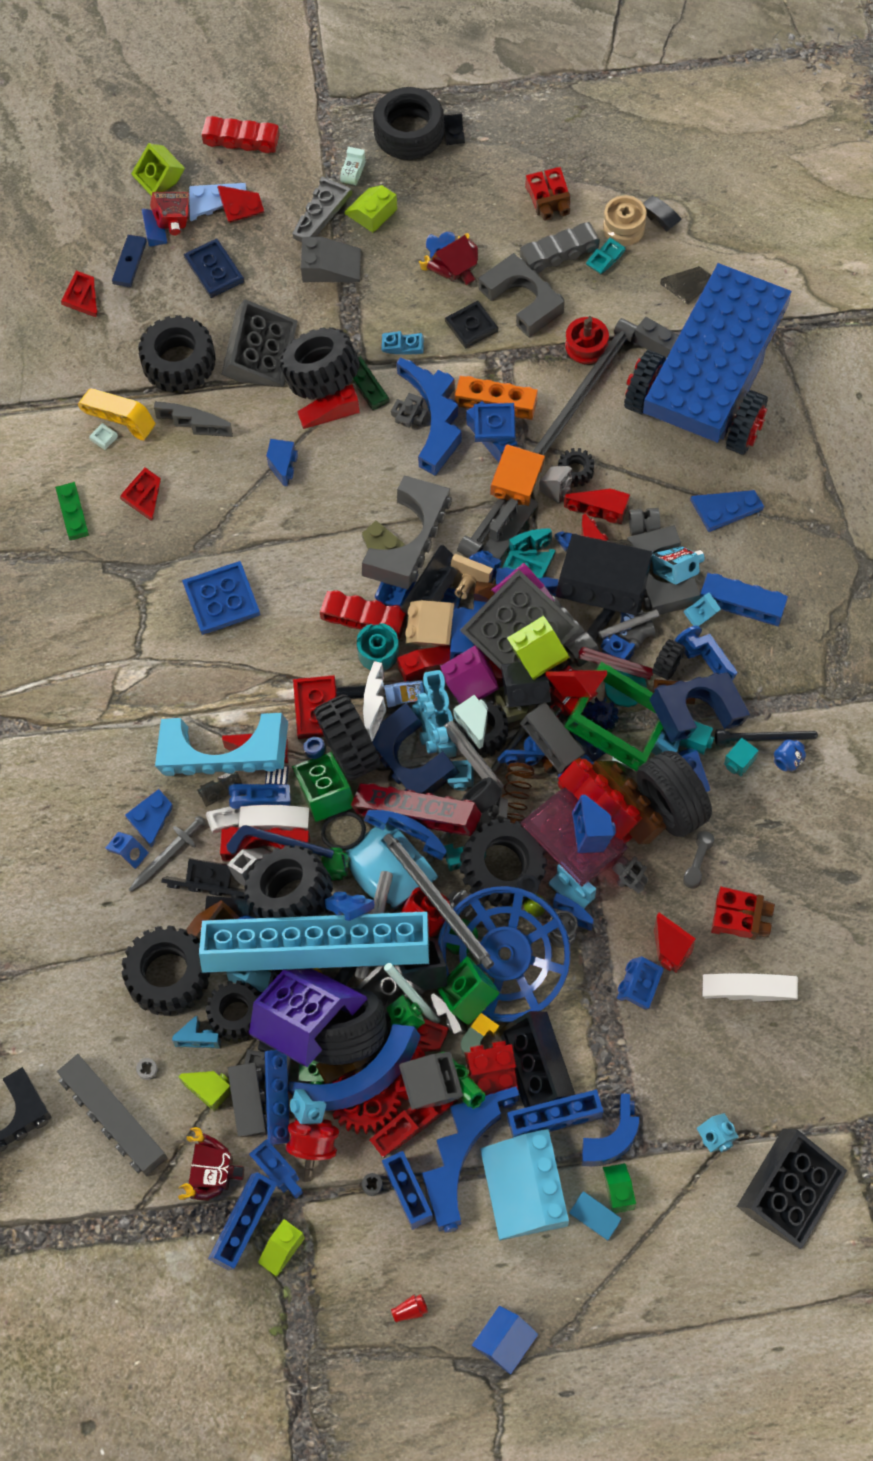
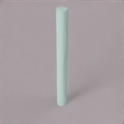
(410, 992)

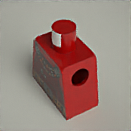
(170, 210)

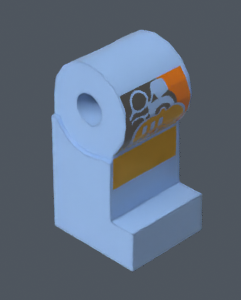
(403, 692)

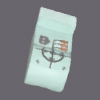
(353, 166)

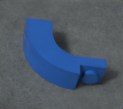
(611, 1148)

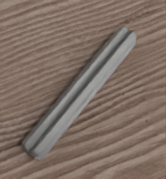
(470, 753)

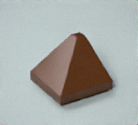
(483, 591)

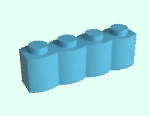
(435, 690)

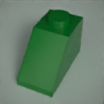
(619, 1188)

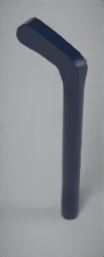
(245, 830)

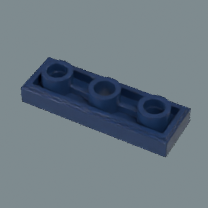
(129, 260)

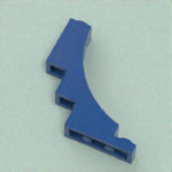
(454, 1149)

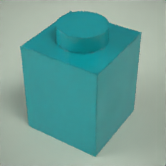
(700, 739)
(740, 757)

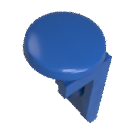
(707, 648)

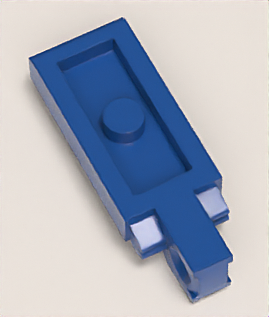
(276, 1168)

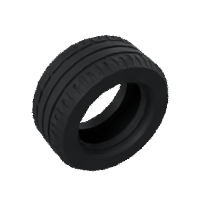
(407, 102)
(675, 792)
(356, 1036)

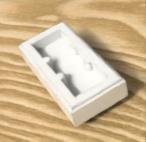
(223, 819)

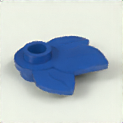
(434, 243)

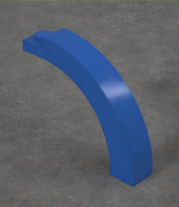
(372, 1079)

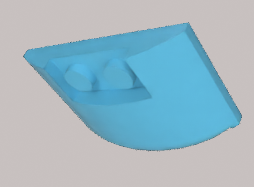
(373, 856)

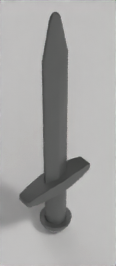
(183, 837)

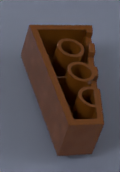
(652, 821)

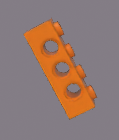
(523, 407)

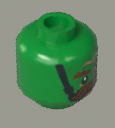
(337, 866)

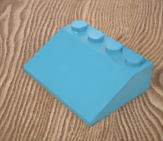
(524, 1185)

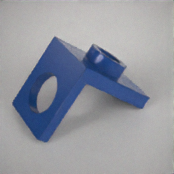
(123, 844)

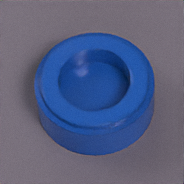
(314, 747)

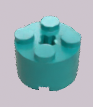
(378, 644)

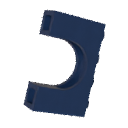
(715, 690)
(388, 741)

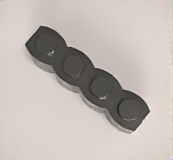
(560, 247)
(577, 641)

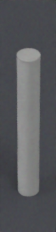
(629, 624)

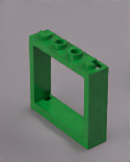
(602, 738)

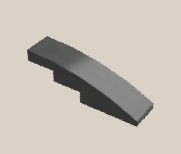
(200, 421)

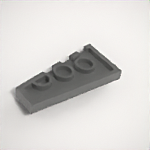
(324, 205)

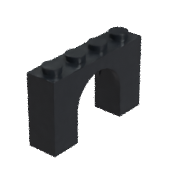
(29, 1108)

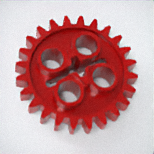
(385, 1101)

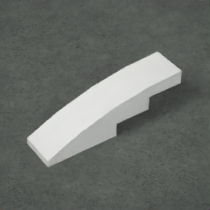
(374, 704)
(750, 986)

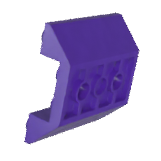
(286, 1020)

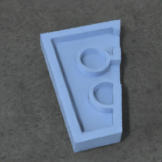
(206, 199)

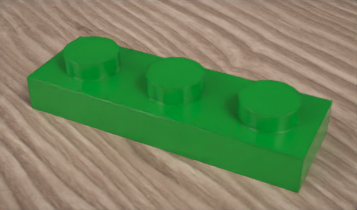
(72, 511)

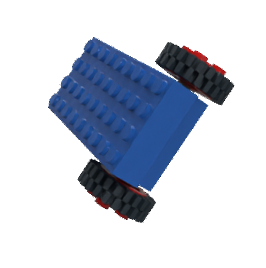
(714, 362)

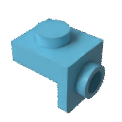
(702, 610)
(464, 778)
(305, 1109)

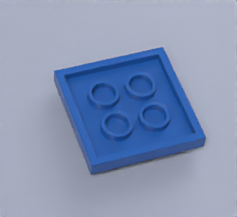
(221, 597)

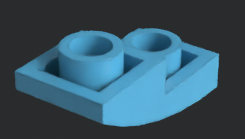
(402, 344)

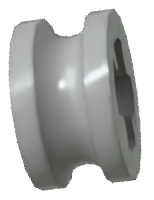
(154, 1069)

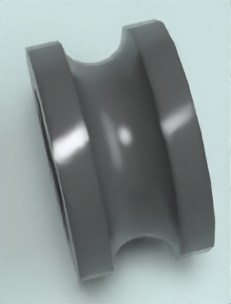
(365, 1185)

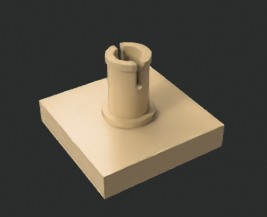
(468, 574)

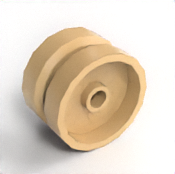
(624, 220)

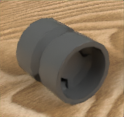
(643, 521)
(570, 924)

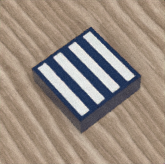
(279, 776)

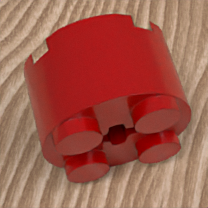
(420, 903)

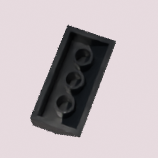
(538, 1059)

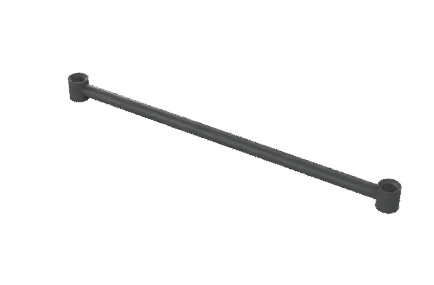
(624, 332)

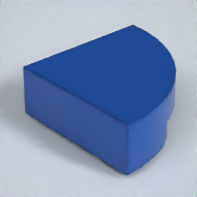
(563, 539)

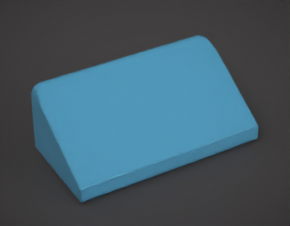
(595, 1216)

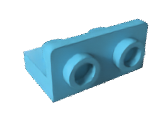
(566, 885)

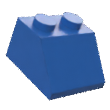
(592, 826)

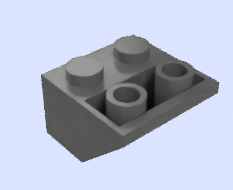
(431, 1080)

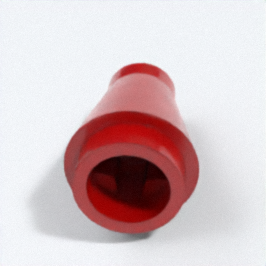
(410, 1309)

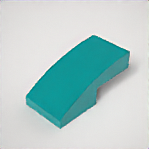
(605, 257)

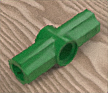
(472, 1094)

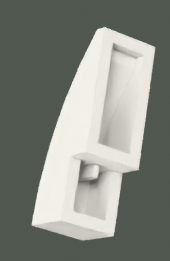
(274, 816)

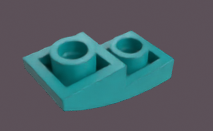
(535, 538)

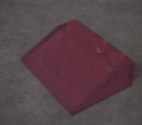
(554, 830)

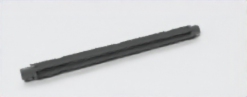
(438, 901)

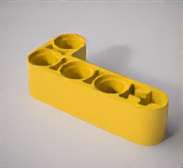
(118, 410)

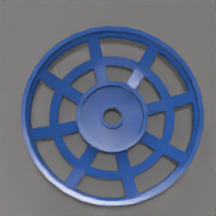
(518, 944)

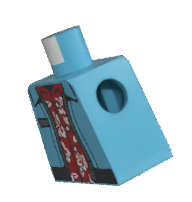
(677, 564)

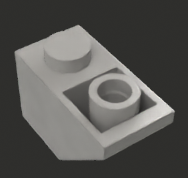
(556, 482)
(244, 862)

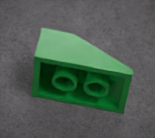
(323, 786)

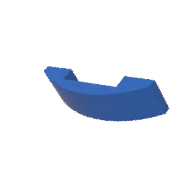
(380, 818)

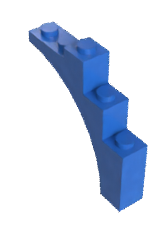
(435, 391)
(462, 615)

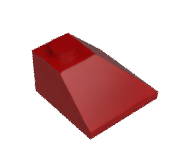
(672, 943)

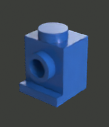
(624, 651)

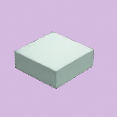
(103, 436)

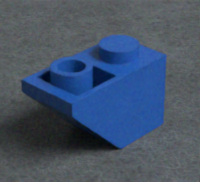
(280, 459)

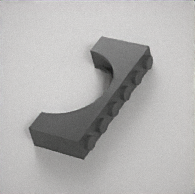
(401, 564)

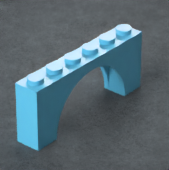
(261, 752)

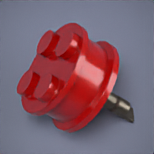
(586, 340)
(312, 1143)

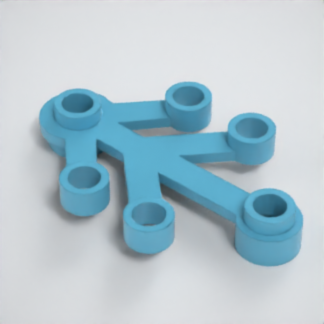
(431, 733)

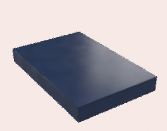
(213, 268)

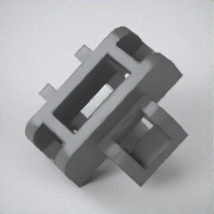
(408, 407)
(630, 873)

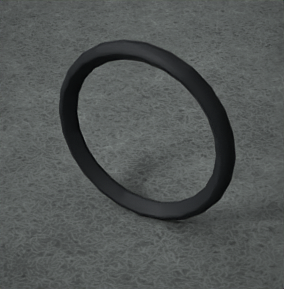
(346, 813)

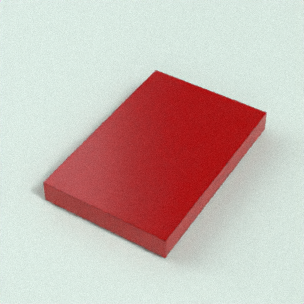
(307, 696)

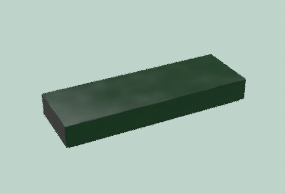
(369, 386)

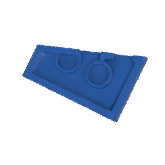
(726, 508)

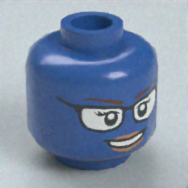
(789, 755)

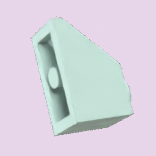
(472, 718)

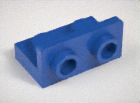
(640, 982)

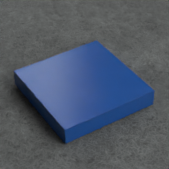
(494, 422)

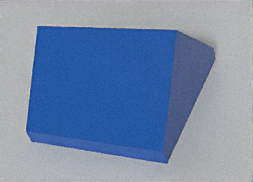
(505, 1339)

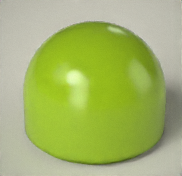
(533, 907)

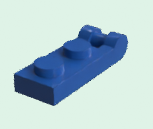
(258, 795)

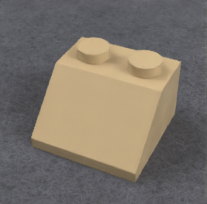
(429, 623)

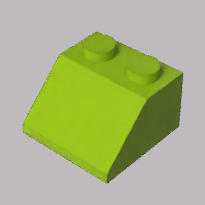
(157, 169)
(373, 207)
(538, 647)

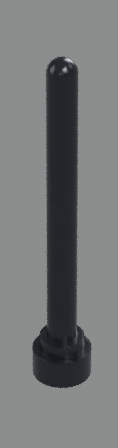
(724, 737)

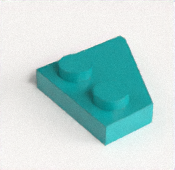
(536, 561)

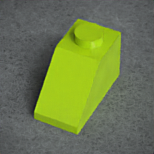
(208, 1087)
(281, 1247)

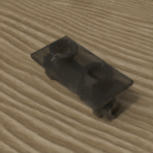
(212, 791)

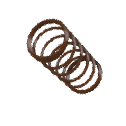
(525, 774)

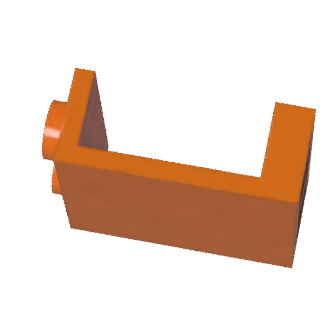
(516, 474)

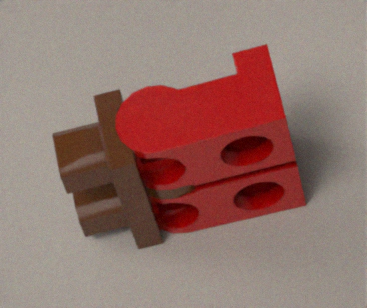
(549, 193)
(741, 913)

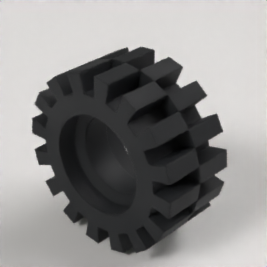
(580, 458)
(668, 659)

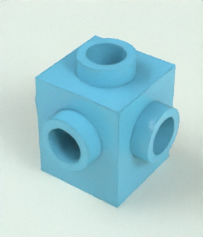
(718, 1133)

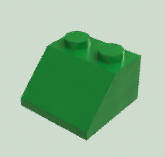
(468, 991)

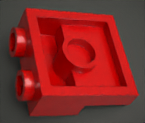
(492, 1067)

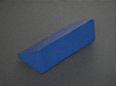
(154, 234)

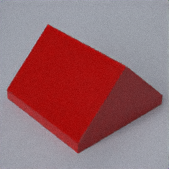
(576, 682)

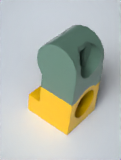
(478, 1032)

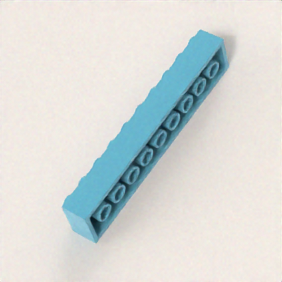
(314, 942)

